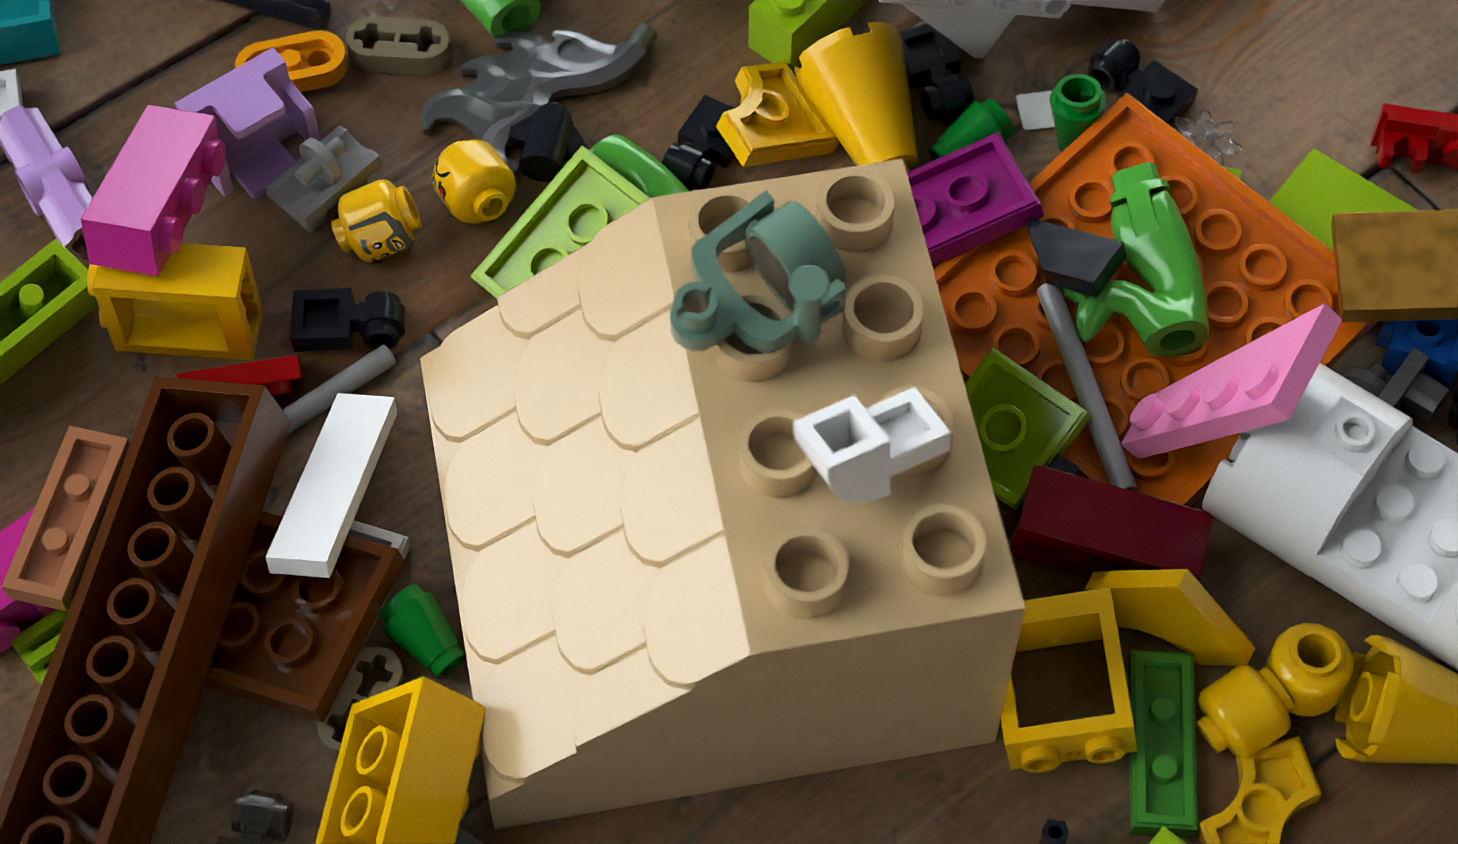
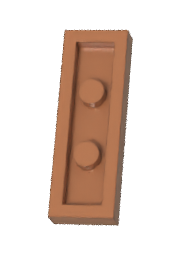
(66, 519)

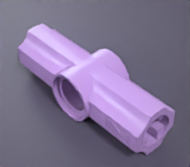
(47, 175)

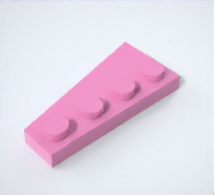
(1236, 393)

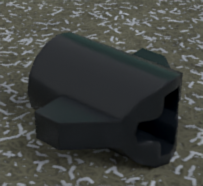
(545, 141)

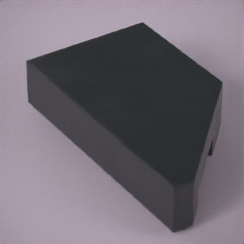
(1075, 257)

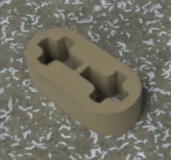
(398, 46)
(354, 689)

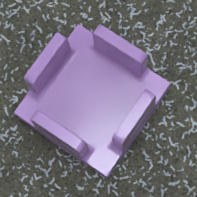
(253, 113)

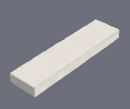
(332, 486)

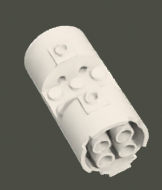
(1355, 505)

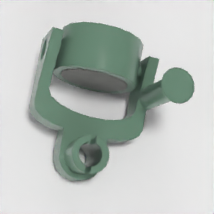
(792, 260)

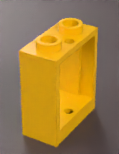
(195, 308)
(1098, 739)

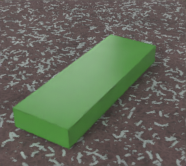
(1165, 760)

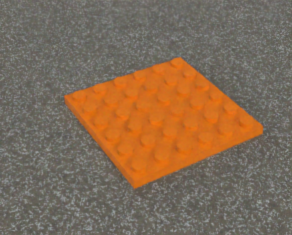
(1253, 268)

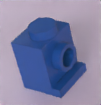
(1431, 337)

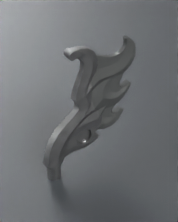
(531, 76)

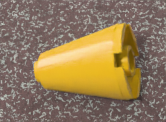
(863, 92)
(1398, 707)

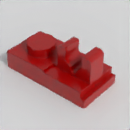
(1417, 135)
(273, 373)

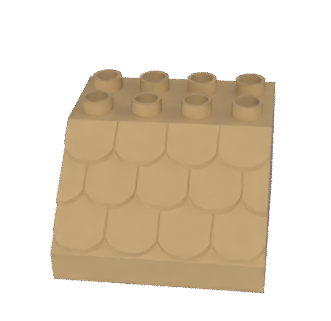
(654, 557)

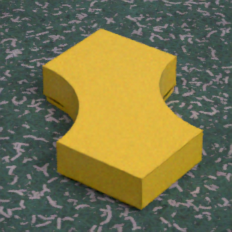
(1269, 792)

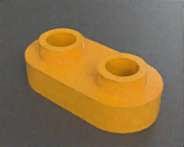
(302, 55)

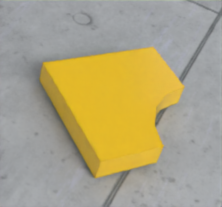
(774, 118)
(1178, 611)

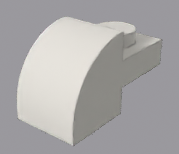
(864, 447)

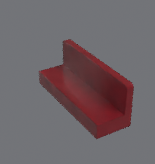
(1106, 527)

